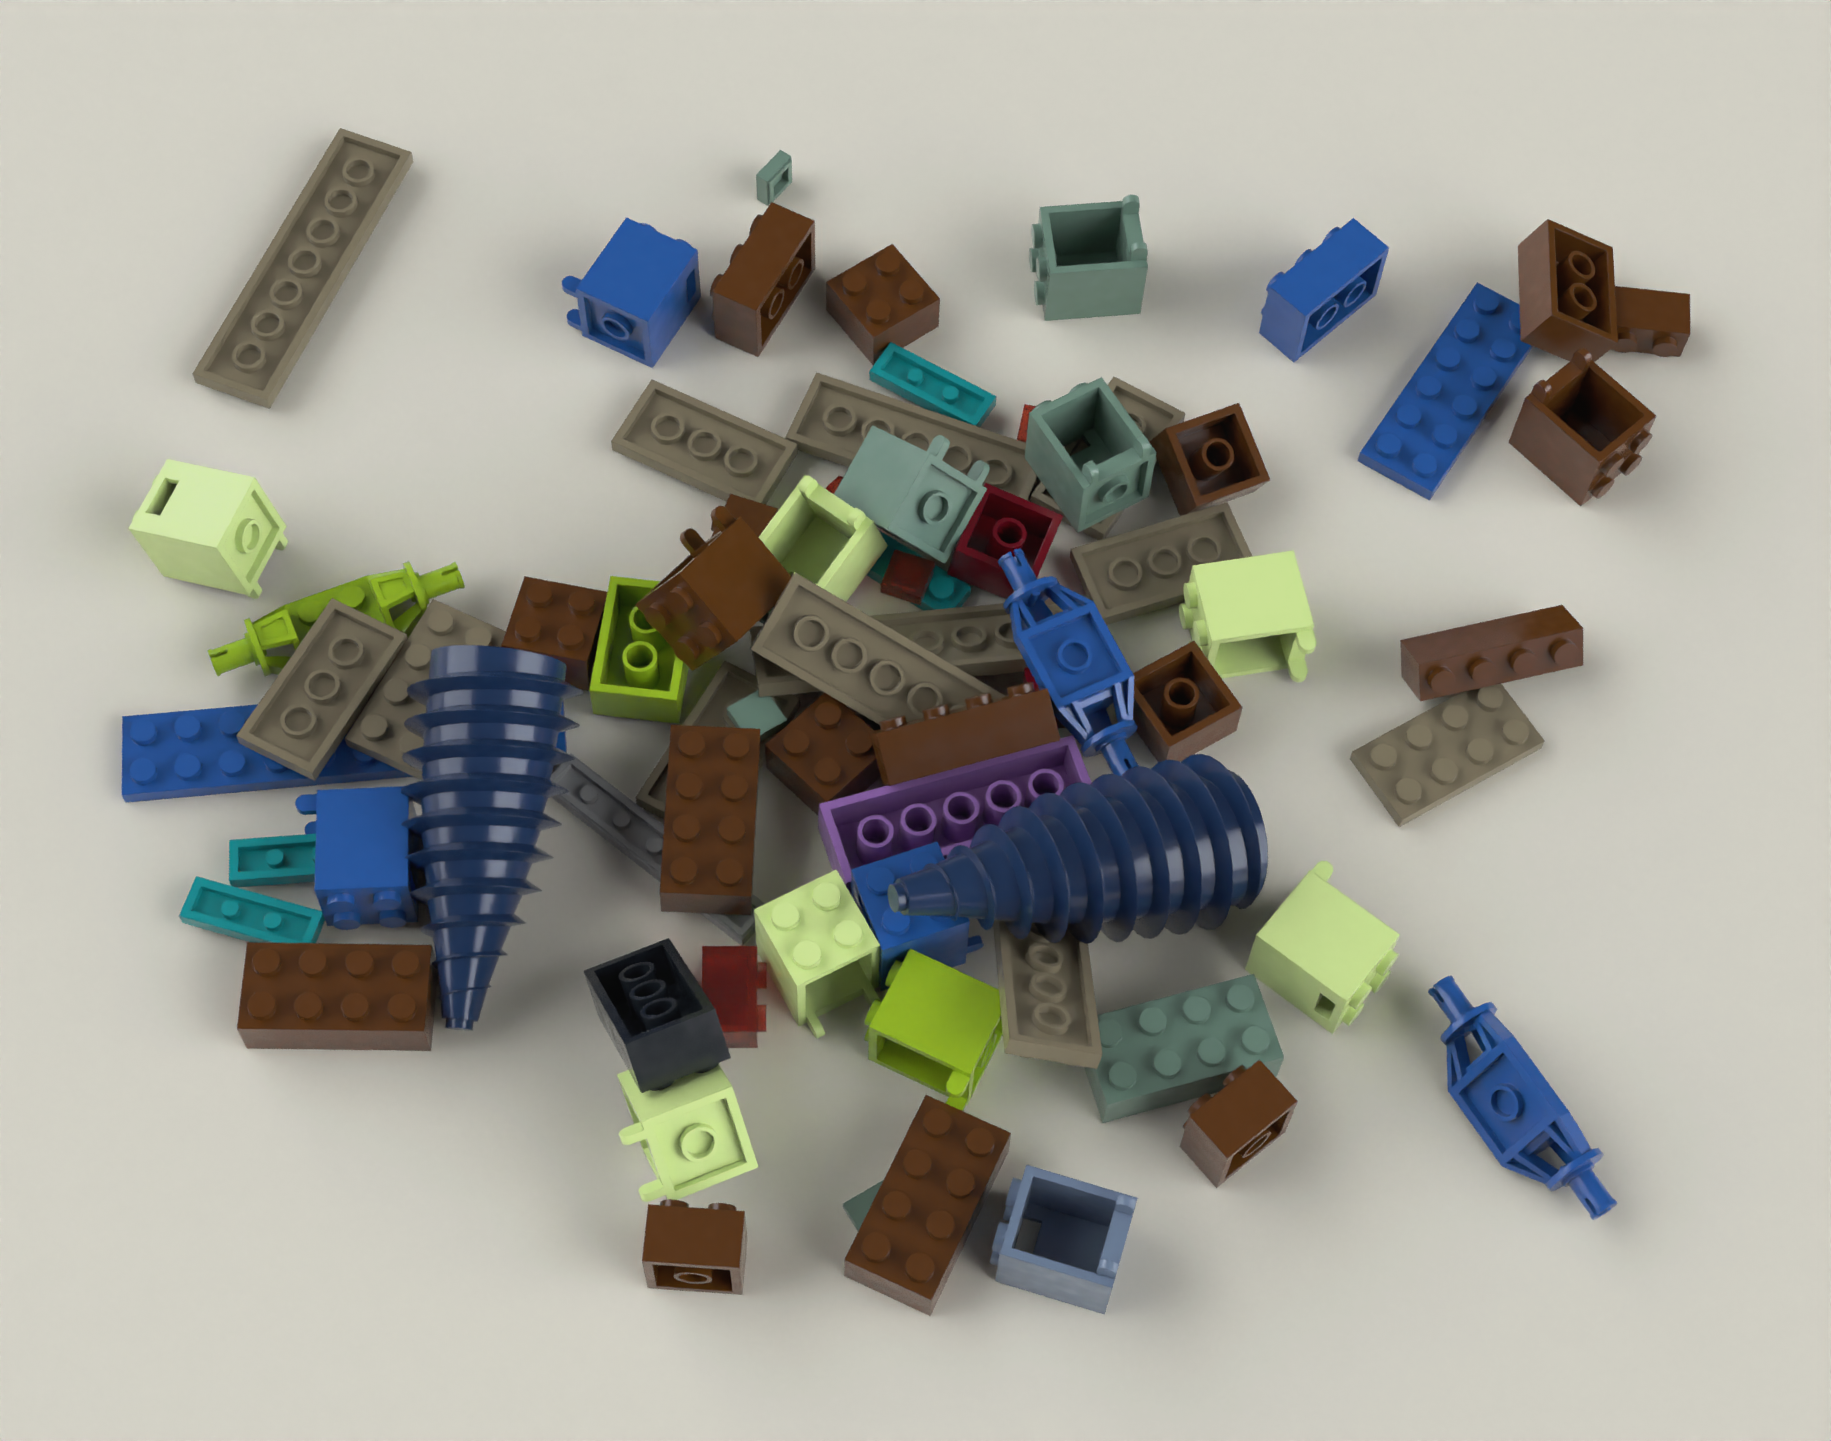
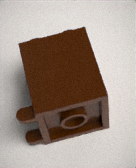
(1582, 429)
(715, 590)

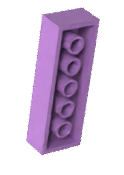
(942, 805)

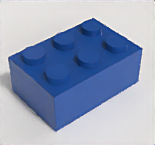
(1322, 289)

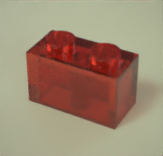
(732, 984)

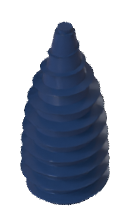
(482, 804)
(1107, 857)

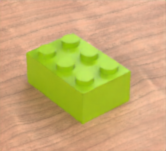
(633, 664)

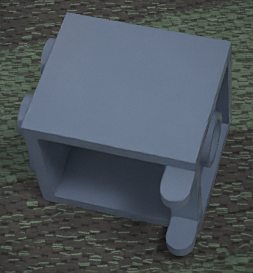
(1077, 1239)

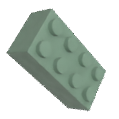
(1181, 1047)

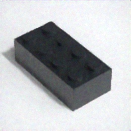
(657, 1015)

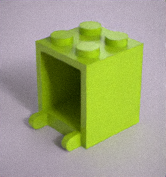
(935, 1027)

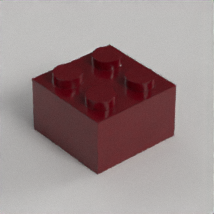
(999, 527)

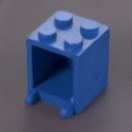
(636, 292)
(363, 855)
(898, 933)

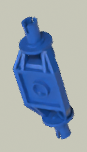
(1074, 660)
(1514, 1103)

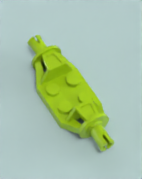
(367, 594)

